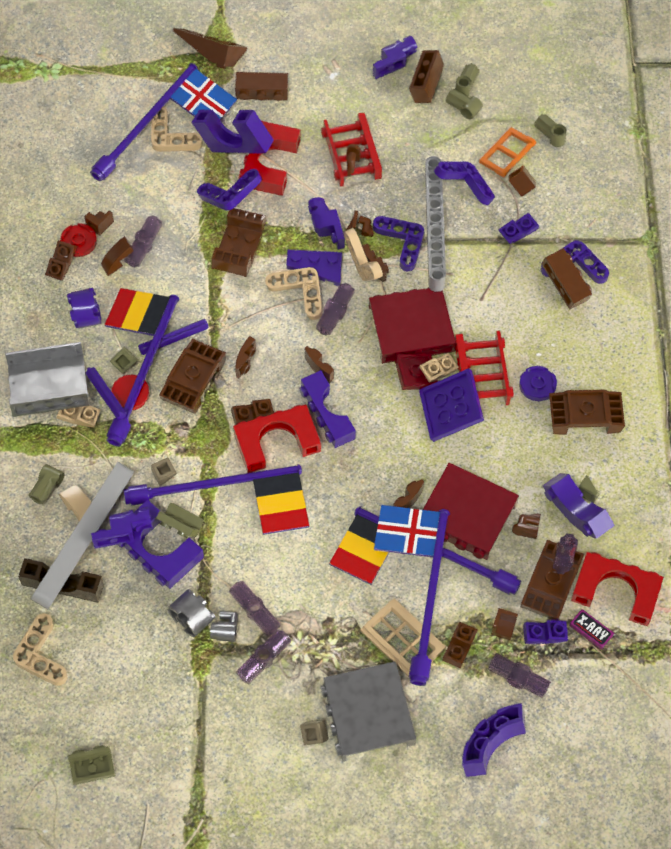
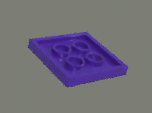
(451, 405)

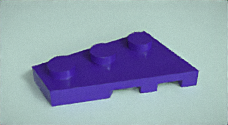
(324, 262)

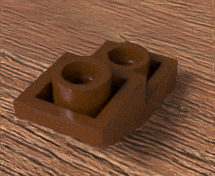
(370, 255)
(113, 258)
(61, 260)
(243, 359)
(314, 359)
(252, 411)
(412, 494)
(460, 645)

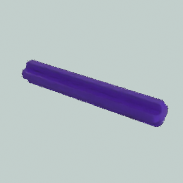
(176, 335)
(105, 393)

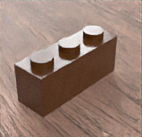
(426, 76)
(261, 86)
(567, 278)

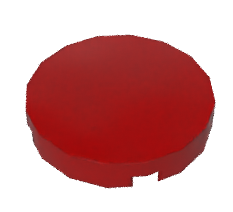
(81, 236)
(122, 389)

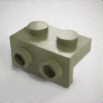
(180, 519)
(91, 765)

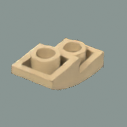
(439, 367)
(81, 416)
(76, 501)

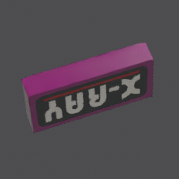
(591, 629)

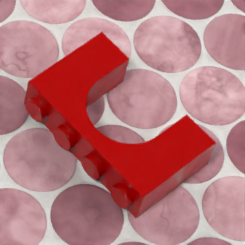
(273, 180)
(294, 420)
(644, 584)

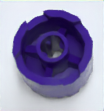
(84, 307)

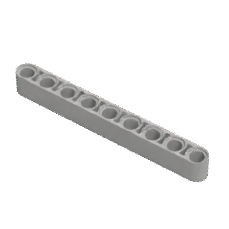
(435, 226)
(82, 536)

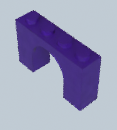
(252, 135)
(166, 568)

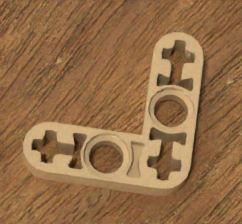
(168, 138)
(367, 270)
(306, 284)
(33, 657)

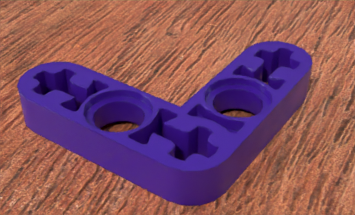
(467, 171)
(232, 197)
(410, 238)
(579, 257)

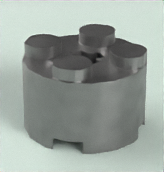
(191, 613)

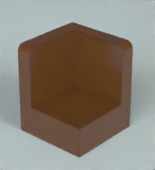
(522, 181)
(100, 221)
(504, 624)

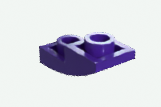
(519, 229)
(545, 633)

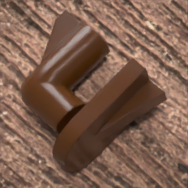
(352, 155)
(366, 228)
(524, 530)

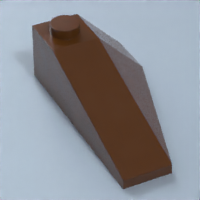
(214, 50)

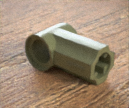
(466, 79)
(468, 106)
(552, 130)
(48, 480)

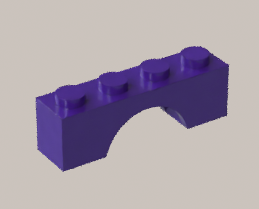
(337, 427)

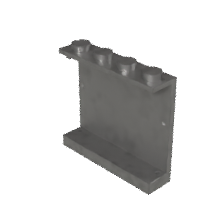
(47, 379)
(368, 709)

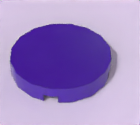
(537, 383)

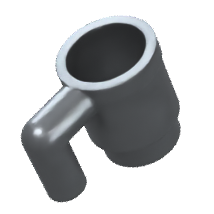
(225, 630)

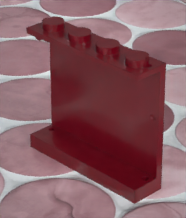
(412, 323)
(475, 508)

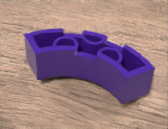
(567, 497)
(489, 736)

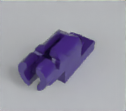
(394, 57)
(326, 221)
(122, 528)

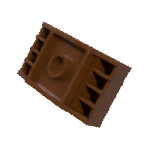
(239, 242)
(192, 375)
(587, 409)
(547, 588)

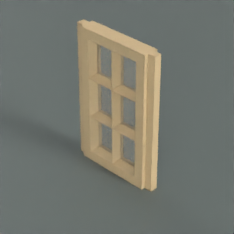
(399, 635)

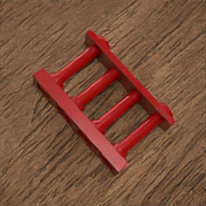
(365, 138)
(465, 362)

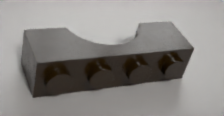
(80, 586)

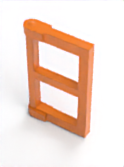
(498, 146)

